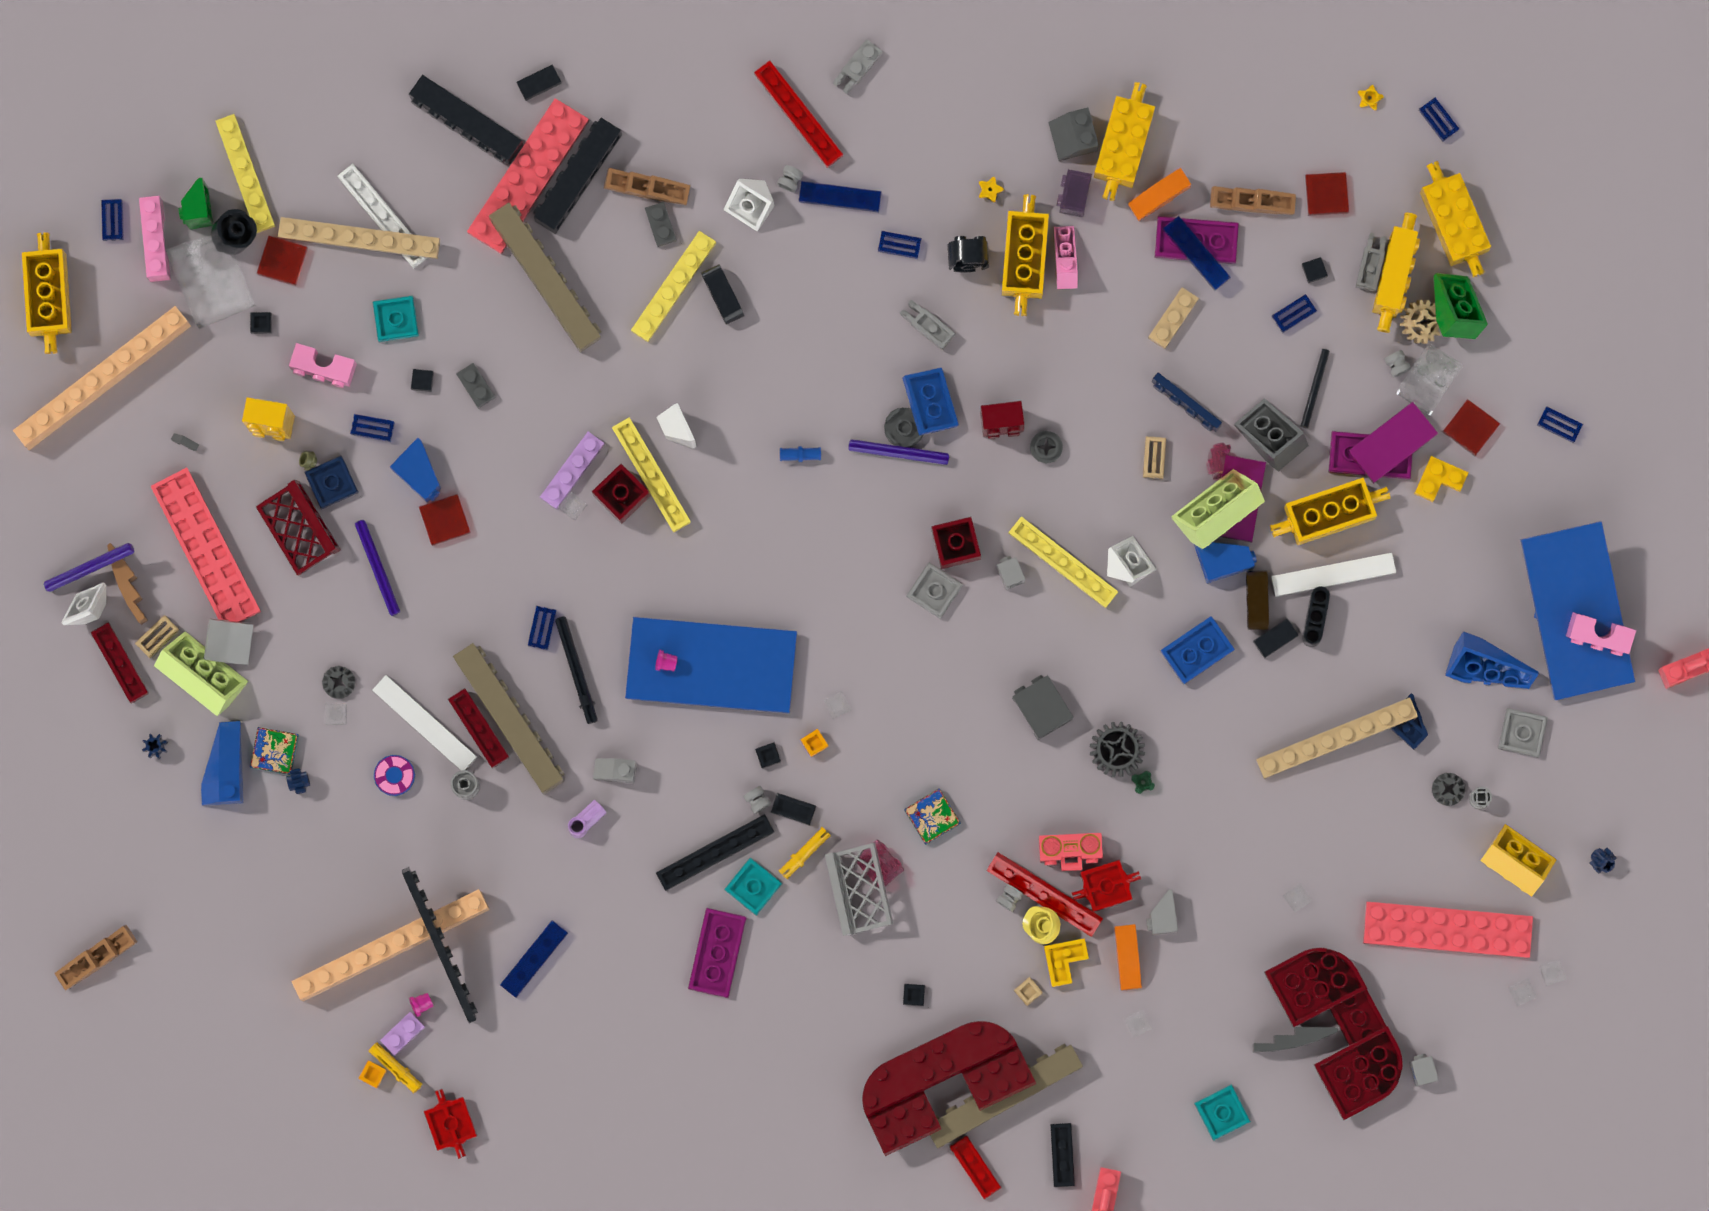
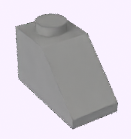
(615, 770)
(1163, 916)

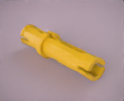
(797, 860)
(399, 1071)

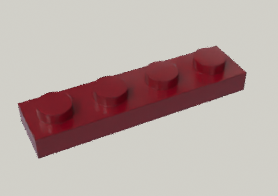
(119, 662)
(478, 728)

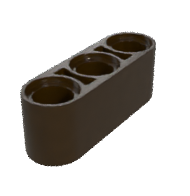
(1257, 600)

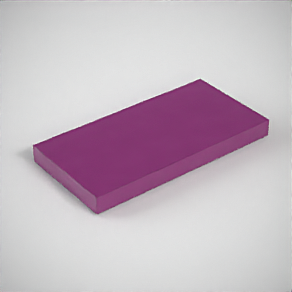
(1217, 236)
(1393, 442)
(1342, 462)
(1255, 471)
(717, 953)

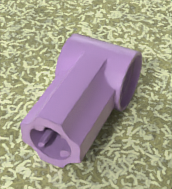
(587, 818)

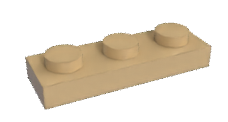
(1173, 318)

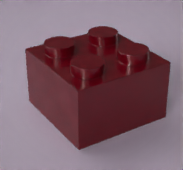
(1002, 419)
(621, 493)
(956, 542)

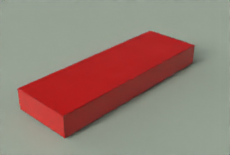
(975, 1167)

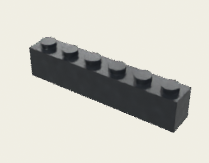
(465, 119)
(577, 175)

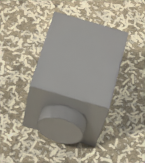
(1010, 572)
(1423, 1070)

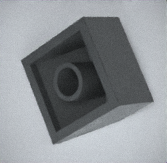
(1073, 134)

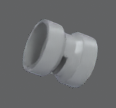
(790, 178)
(1397, 363)
(1477, 798)
(759, 804)
(1006, 901)

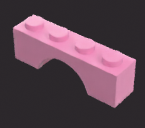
(153, 238)

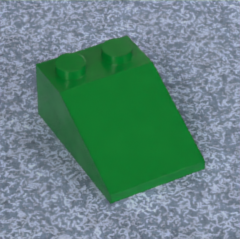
(1457, 307)

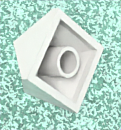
(750, 202)
(675, 426)
(1128, 562)
(86, 606)

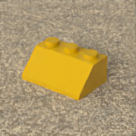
(1518, 860)

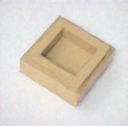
(1028, 991)

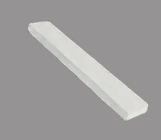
(375, 206)
(1333, 574)
(424, 723)

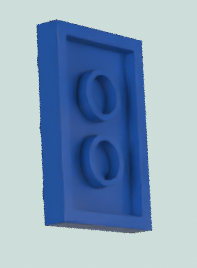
(930, 401)
(1197, 650)

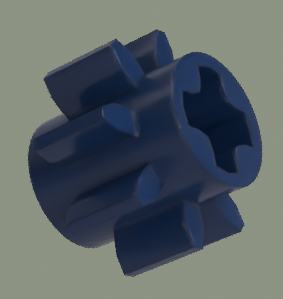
(157, 752)
(298, 781)
(1603, 860)

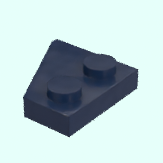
(1412, 731)

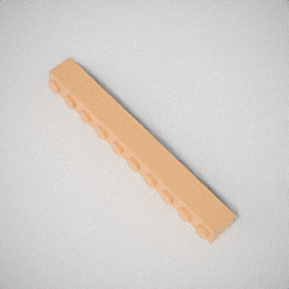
(101, 378)
(388, 946)

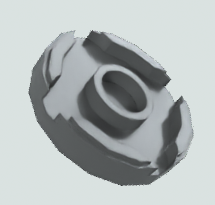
(901, 428)

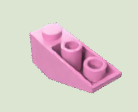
(1065, 257)

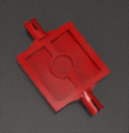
(1106, 885)
(450, 1123)

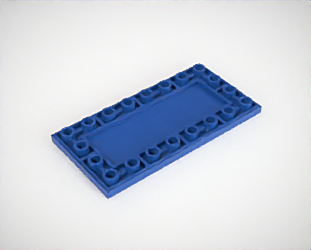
(1568, 575)
(714, 665)

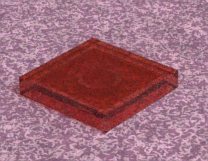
(1327, 193)
(282, 260)
(1471, 427)
(444, 520)

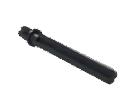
(576, 670)

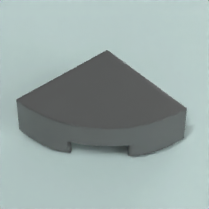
(180, 439)

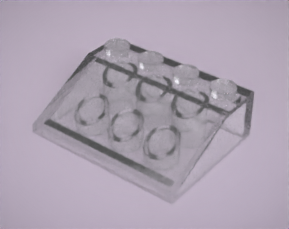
(209, 281)

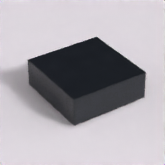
(1314, 270)
(260, 322)
(422, 380)
(768, 755)
(913, 994)

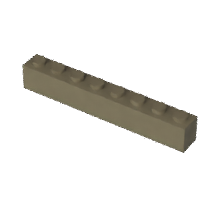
(544, 276)
(508, 718)
(968, 1116)

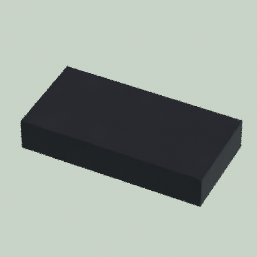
(539, 82)
(1275, 638)
(793, 809)

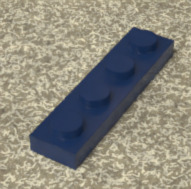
(1192, 408)

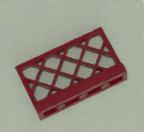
(312, 517)

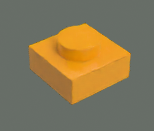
(814, 743)
(372, 1074)

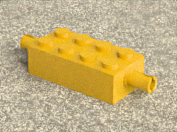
(1124, 141)
(1455, 219)
(1025, 254)
(1394, 275)
(46, 293)
(1330, 511)

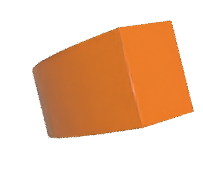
(1160, 194)
(1127, 957)

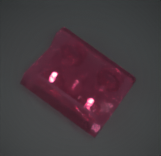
(1214, 462)
(889, 865)

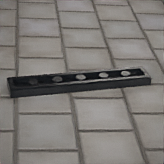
(715, 852)

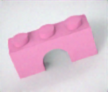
(338, 372)
(1582, 630)

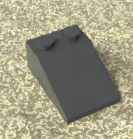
(1272, 434)

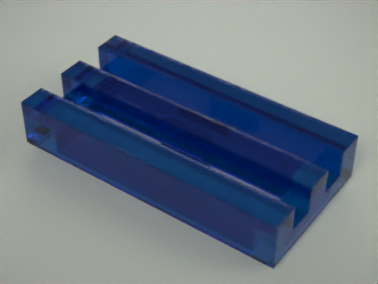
(1449, 133)
(112, 237)
(917, 240)
(1279, 323)
(1563, 417)
(355, 424)
(534, 625)

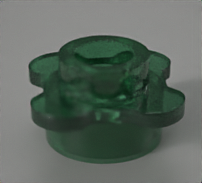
(1146, 776)

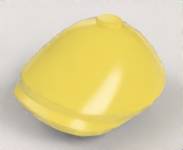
(1041, 924)

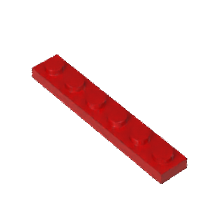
(798, 114)
(1044, 894)

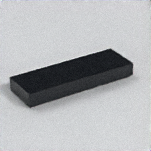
(1062, 1155)

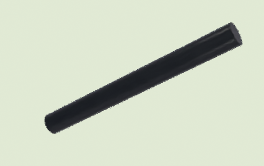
(1315, 388)

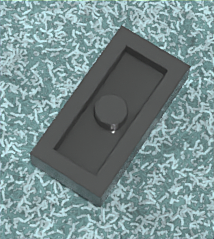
(660, 224)
(475, 385)

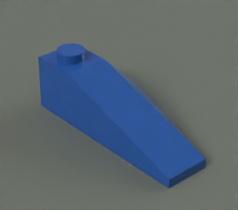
(1483, 662)
(223, 772)

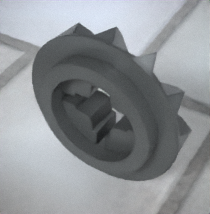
(1052, 440)
(339, 691)
(1438, 788)

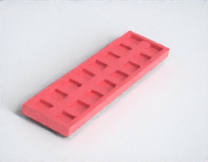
(531, 169)
(205, 547)
(1448, 929)

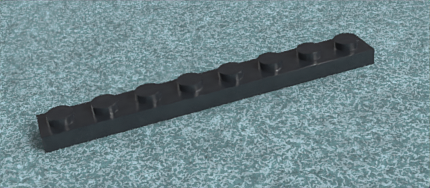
(436, 936)

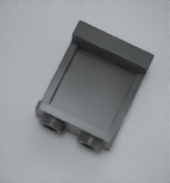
(1042, 706)

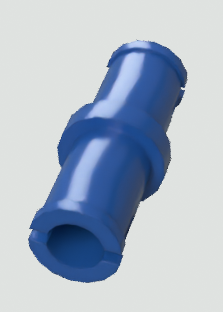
(800, 454)

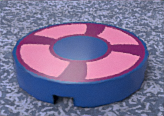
(394, 775)

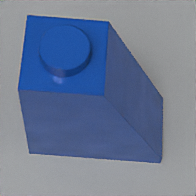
(417, 472)
(1224, 560)

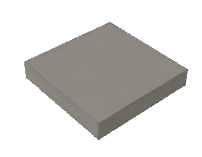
(934, 590)
(1522, 732)

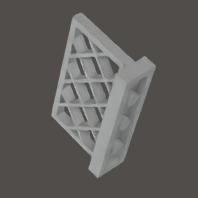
(843, 896)

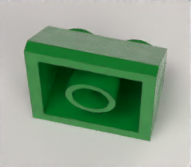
(196, 206)

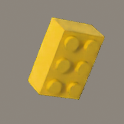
(268, 419)

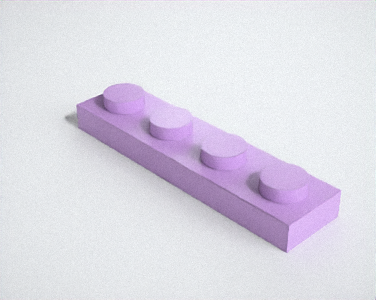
(572, 470)

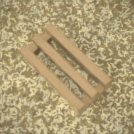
(1153, 474)
(155, 649)

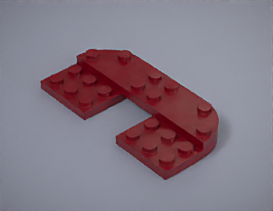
(1372, 1061)
(895, 1090)

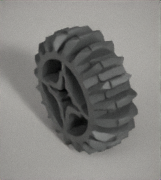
(1125, 754)

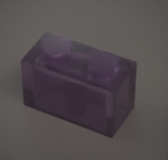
(1075, 193)

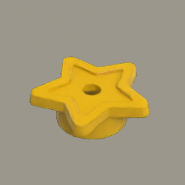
(1364, 94)
(985, 193)

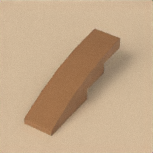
(647, 186)
(1253, 200)
(124, 577)
(95, 957)

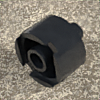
(241, 224)
(968, 254)

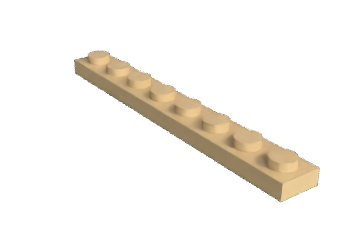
(359, 238)
(1336, 738)

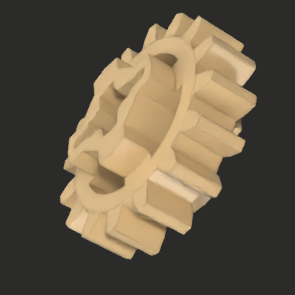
(1420, 312)

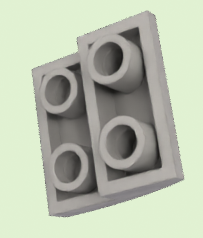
(228, 641)

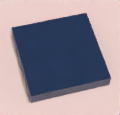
(331, 482)

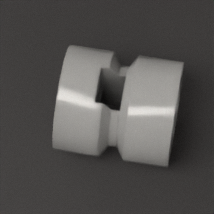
(465, 785)

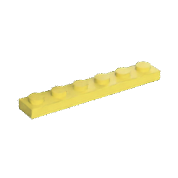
(245, 172)
(673, 286)
(651, 475)
(1063, 562)

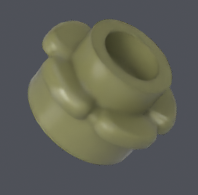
(307, 460)

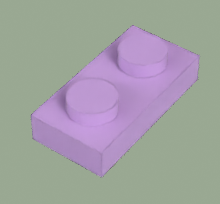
(402, 1033)

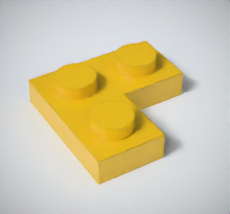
(1438, 473)
(1058, 959)

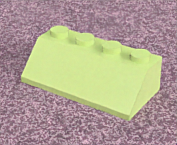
(1218, 508)
(207, 681)

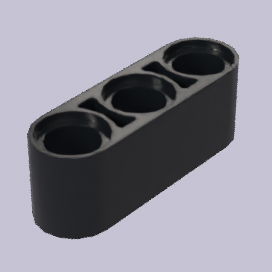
(722, 294)
(1321, 608)

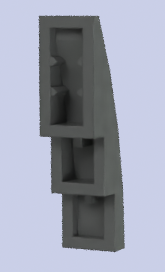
(1301, 1037)

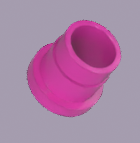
(665, 661)
(420, 1003)

